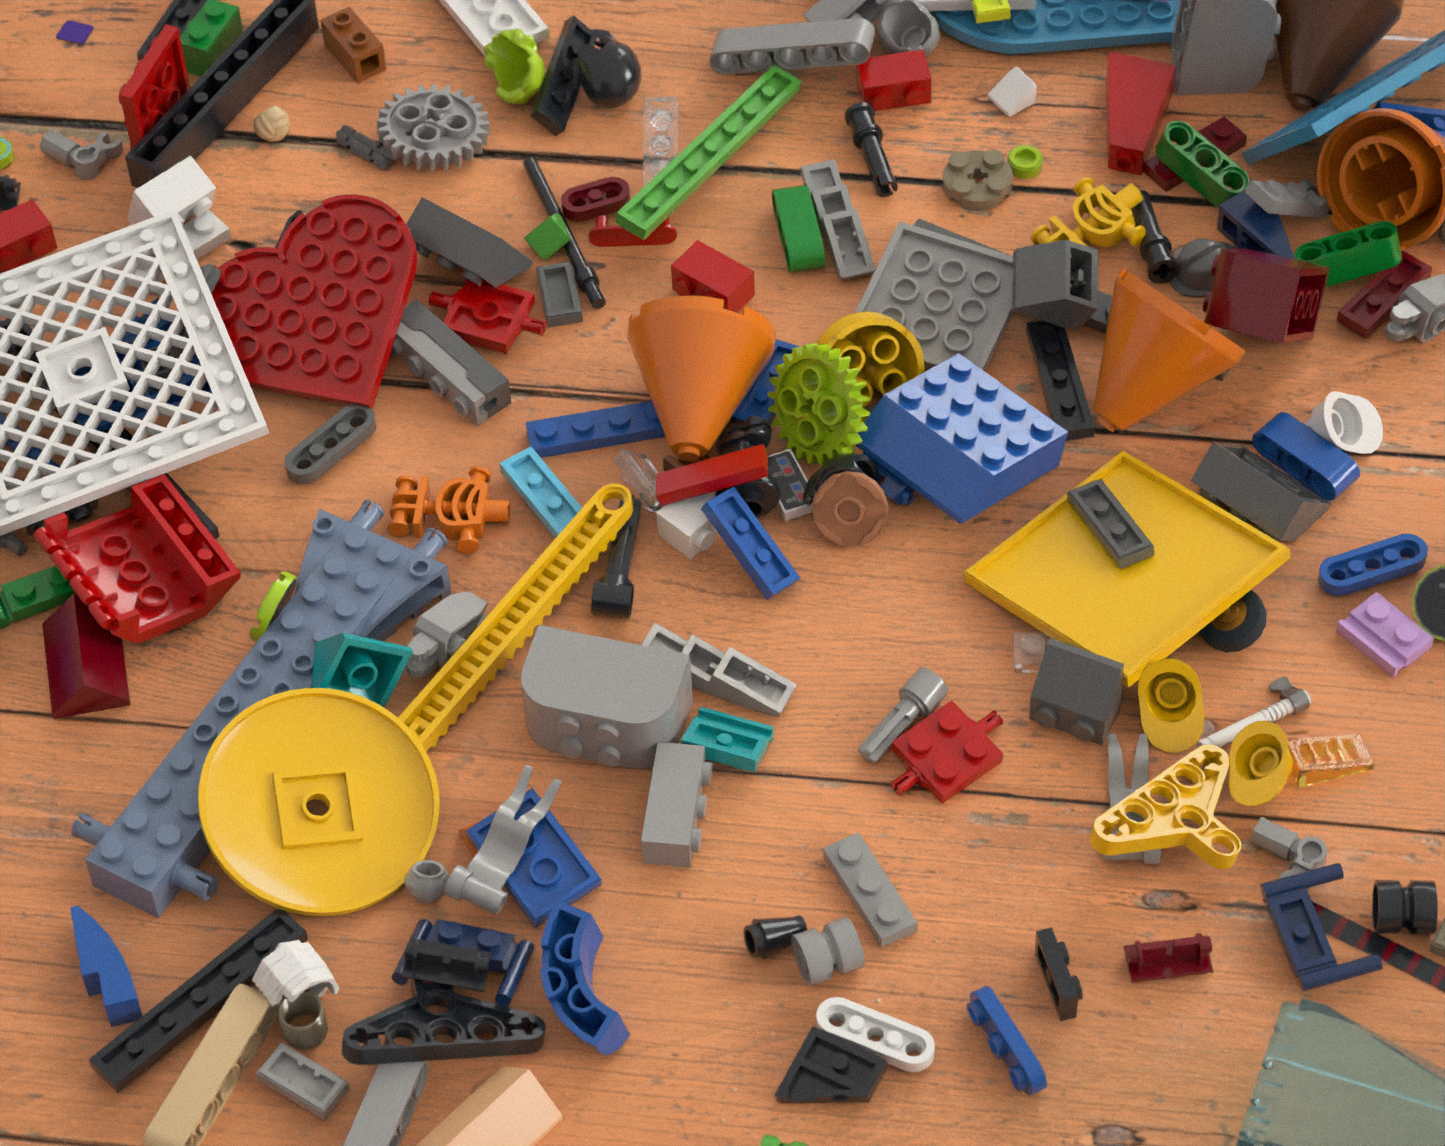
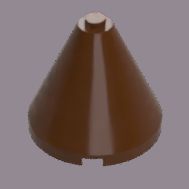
(1326, 41)

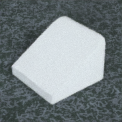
(1013, 92)

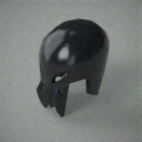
(610, 73)

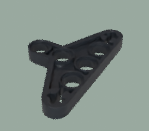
(461, 1021)

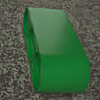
(1196, 149)
(798, 228)
(1354, 252)

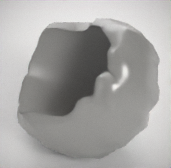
(907, 28)

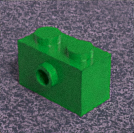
(210, 35)

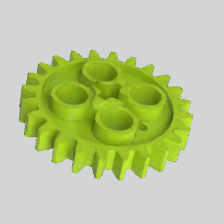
(818, 403)

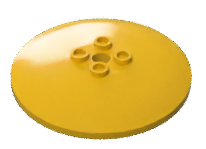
(329, 750)

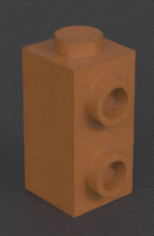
(353, 44)

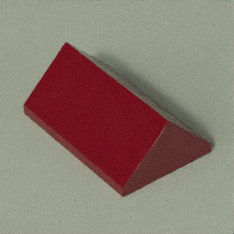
(83, 662)

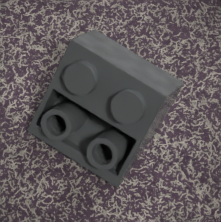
(1056, 283)

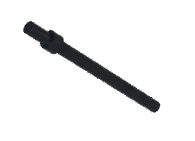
(585, 275)

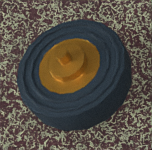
(1237, 625)

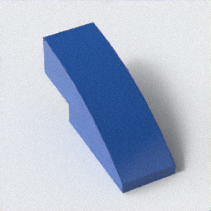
(105, 969)

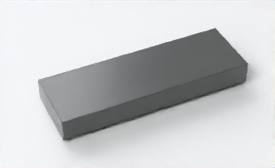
(1110, 523)

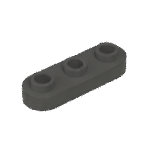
(313, 458)

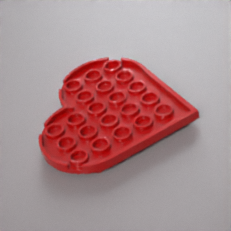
(323, 303)

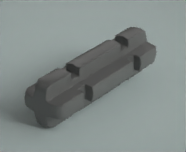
(364, 147)

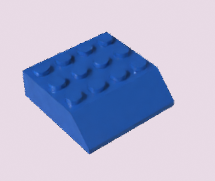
(961, 438)

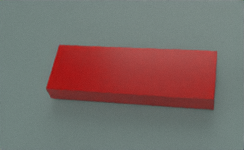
(712, 475)

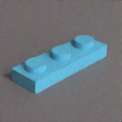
(540, 490)

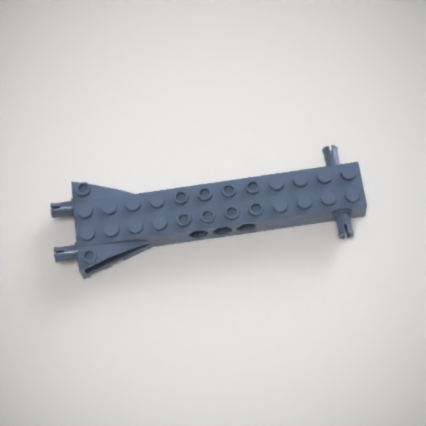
(345, 585)

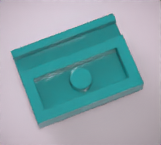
(729, 738)

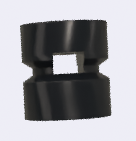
(1404, 907)

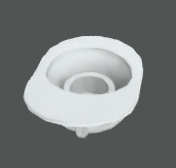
(1347, 422)

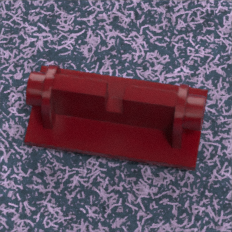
(1169, 958)

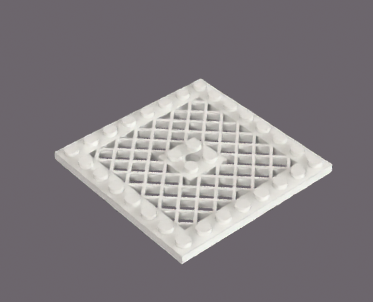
(142, 457)

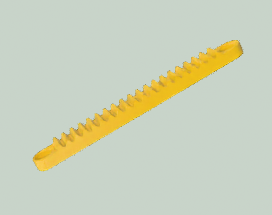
(516, 616)

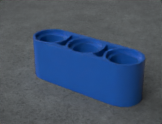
(1306, 456)

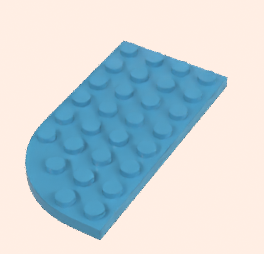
(1066, 25)

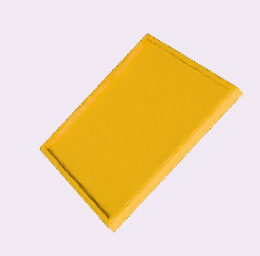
(1075, 592)

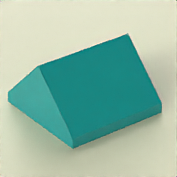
(359, 666)

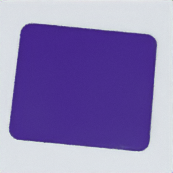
(74, 32)

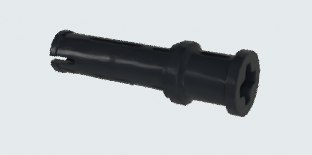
(868, 138)
(1154, 246)

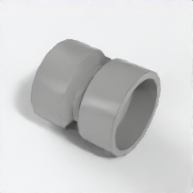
(828, 951)

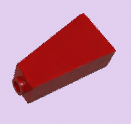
(1136, 104)

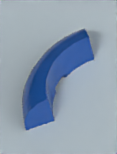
(566, 974)

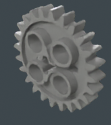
(433, 127)

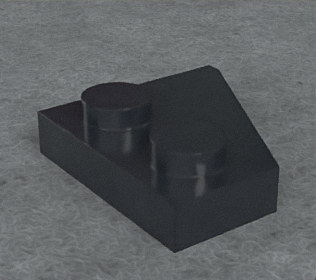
(831, 1072)

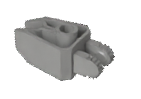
(1419, 311)
(443, 631)

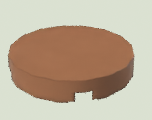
(850, 508)

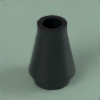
(771, 935)

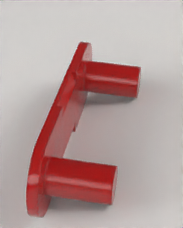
(614, 236)

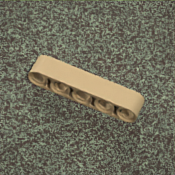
(213, 1070)

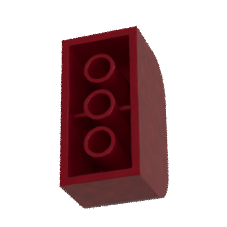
(1265, 295)

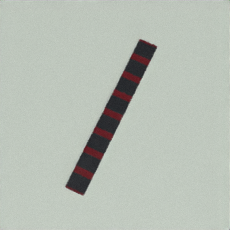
(1377, 944)

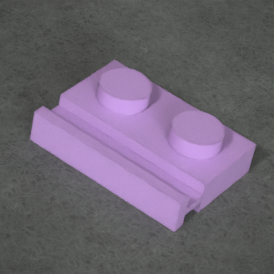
(1385, 634)

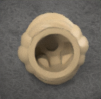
(272, 124)

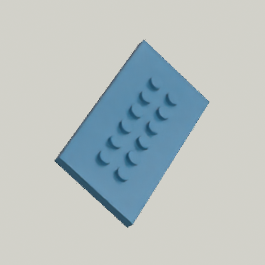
(1353, 100)

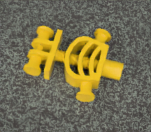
(1103, 227)

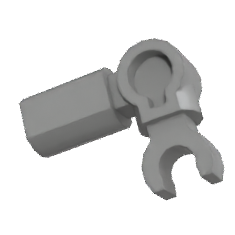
(85, 159)
(1306, 853)

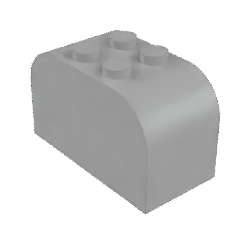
(1222, 45)
(604, 697)

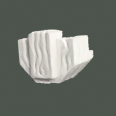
(293, 970)

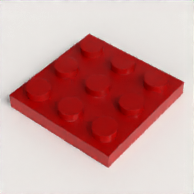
(155, 84)

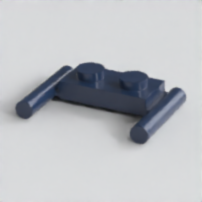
(1303, 933)
(505, 953)

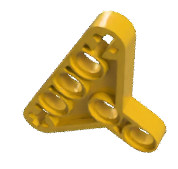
(1163, 822)

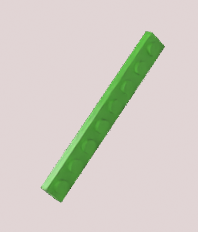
(707, 152)

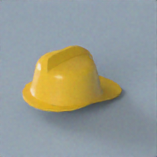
(1171, 705)
(1259, 763)

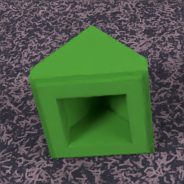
(548, 236)

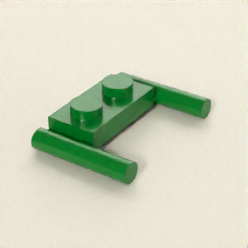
(33, 595)

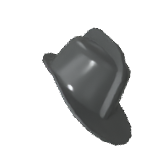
(1195, 267)

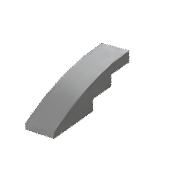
(838, 220)
(727, 674)

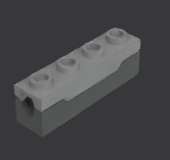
(450, 365)

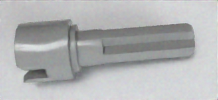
(917, 698)

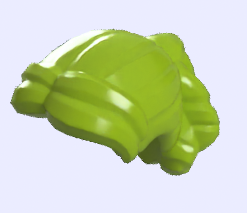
(515, 65)

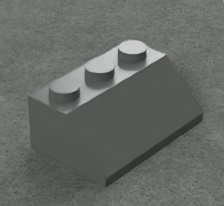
(464, 246)
(1258, 491)

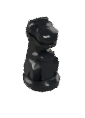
(760, 494)

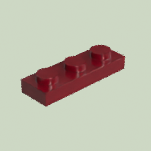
(1220, 133)
(1375, 300)

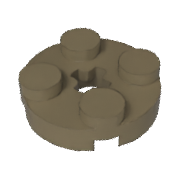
(989, 166)

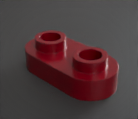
(595, 198)

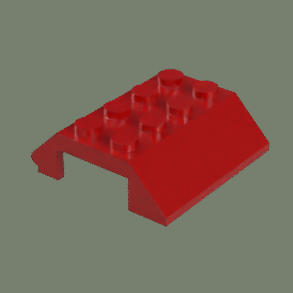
(143, 564)

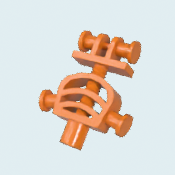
(456, 499)

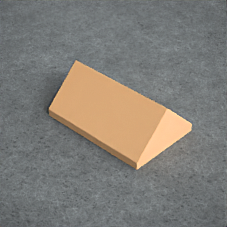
(501, 1112)

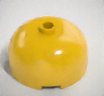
(879, 348)

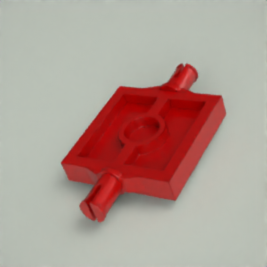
(489, 314)
(946, 752)

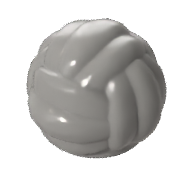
(426, 881)

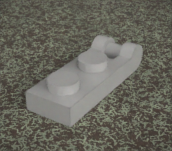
(1288, 198)

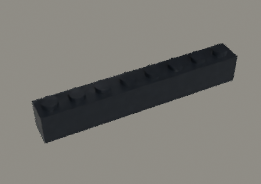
(223, 89)

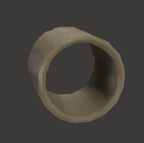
(306, 1036)

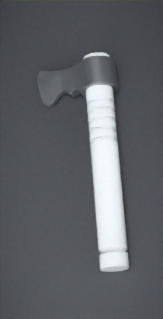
(1293, 702)

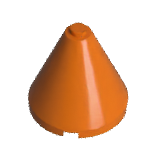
(1384, 170)
(1153, 354)
(698, 365)

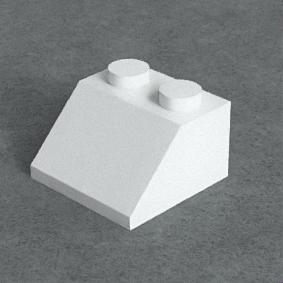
(178, 188)

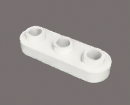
(864, 1022)

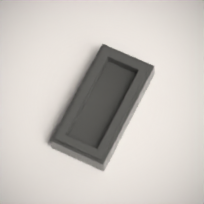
(559, 294)

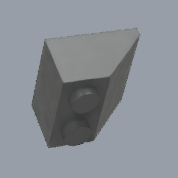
(1077, 692)

